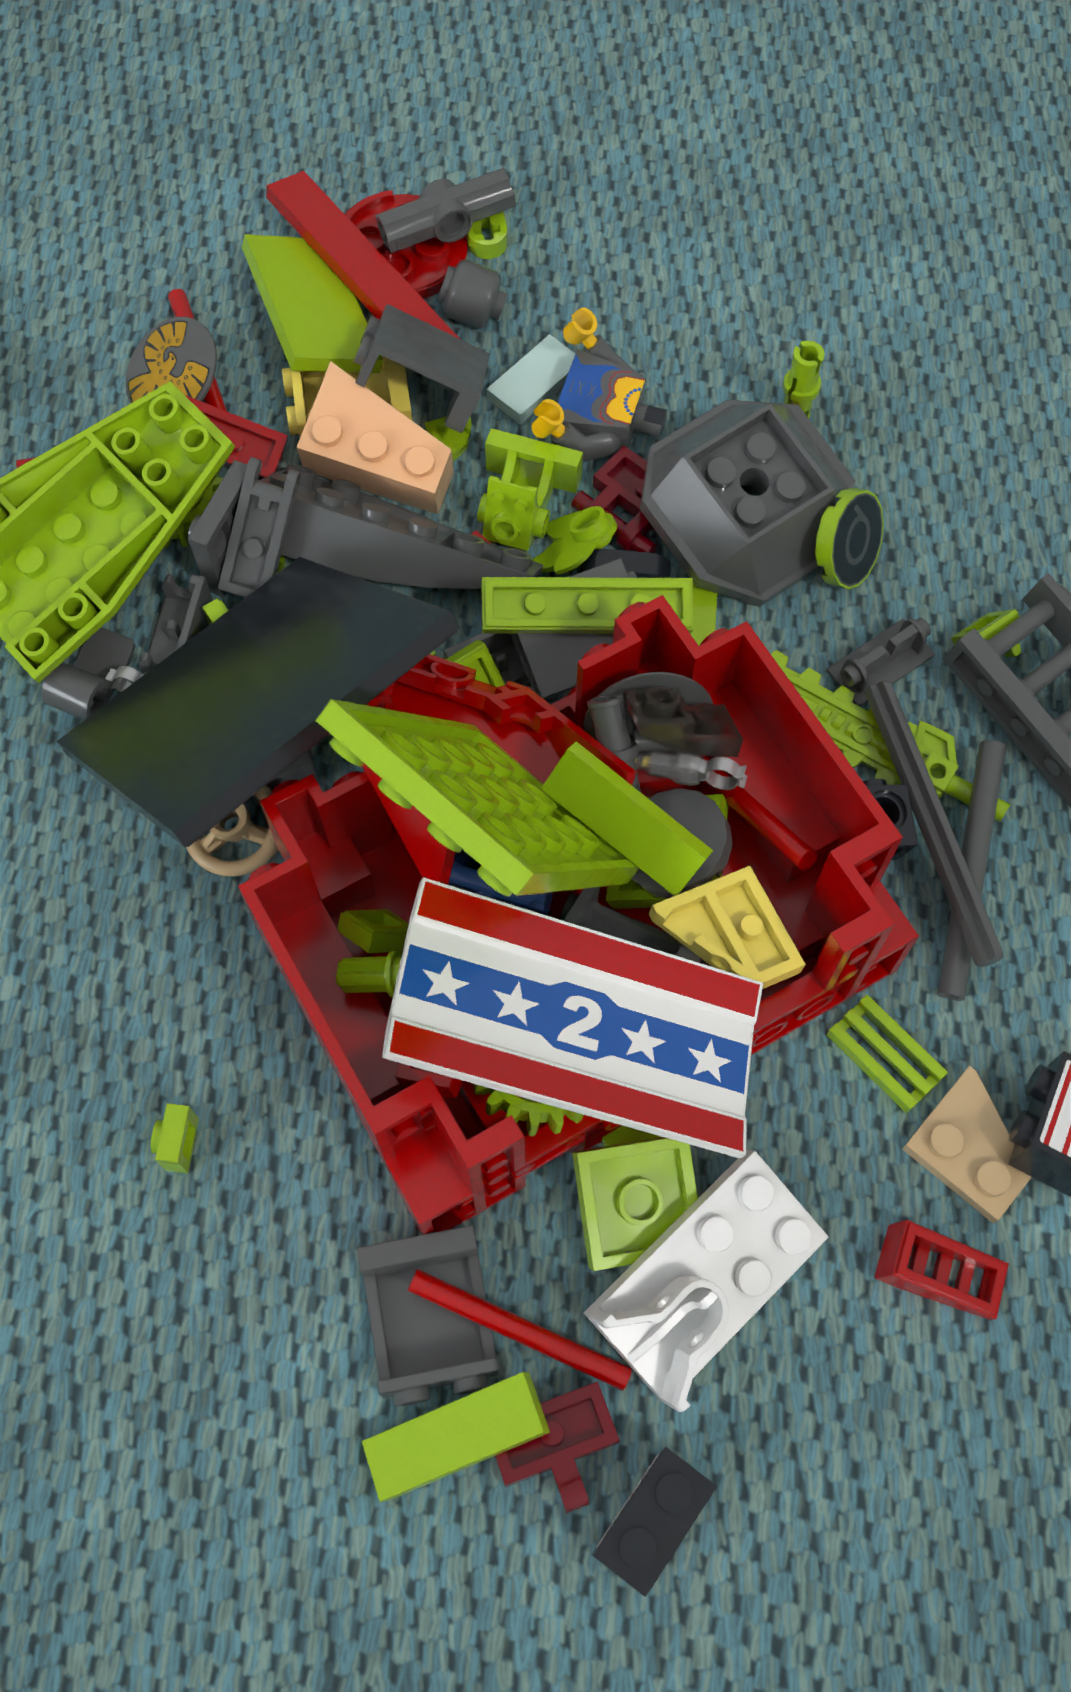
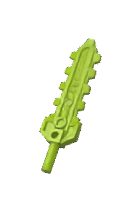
(861, 741)

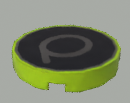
(850, 538)

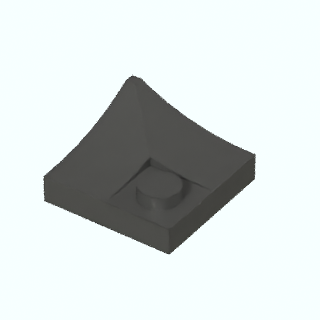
(212, 530)

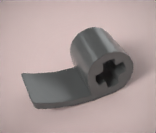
(83, 686)

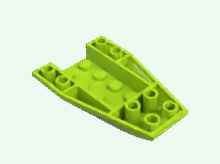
(95, 519)

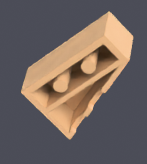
(374, 445)

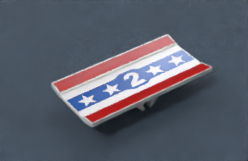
(573, 1018)

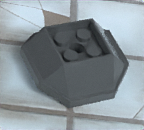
(717, 530)

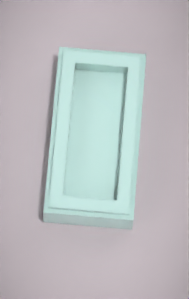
(532, 379)

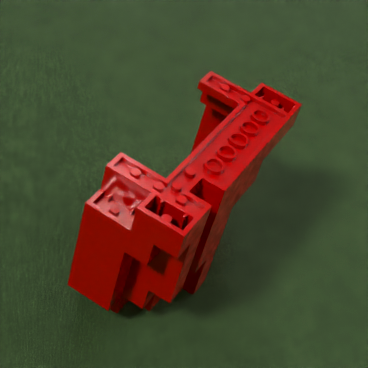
(349, 856)

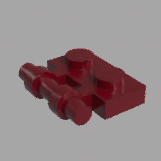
(621, 484)

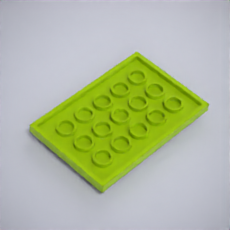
(476, 800)

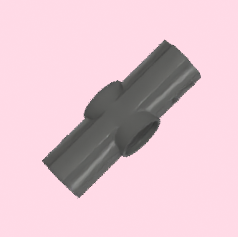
(445, 210)

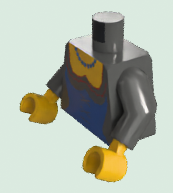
(599, 399)

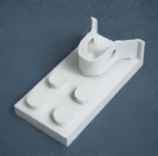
(706, 1277)

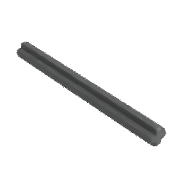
(934, 825)

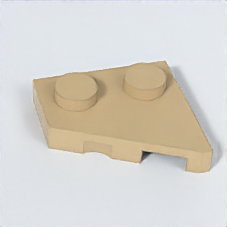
(969, 1148)

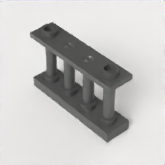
(1013, 699)

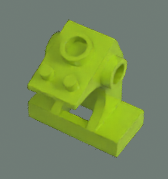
(517, 503)

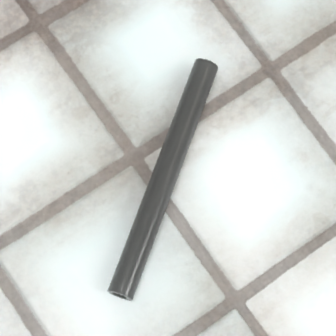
(975, 852)

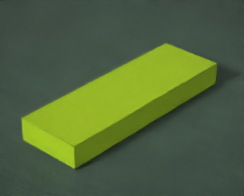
(626, 819)
(455, 1436)

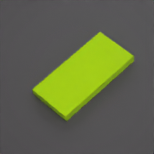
(307, 304)

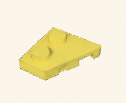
(732, 928)

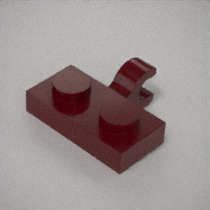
(578, 1428)

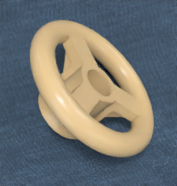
(245, 829)

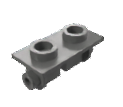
(884, 658)

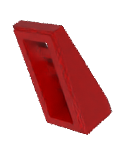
(894, 1271)

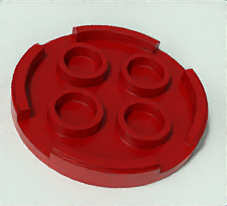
(420, 264)

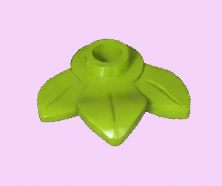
(576, 538)

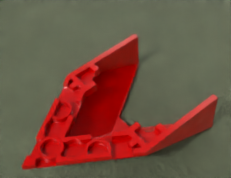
(507, 714)

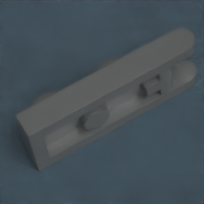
(257, 531)

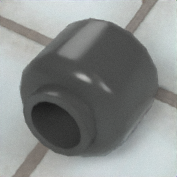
(472, 294)

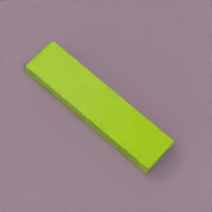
(574, 603)

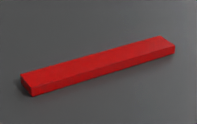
(347, 249)

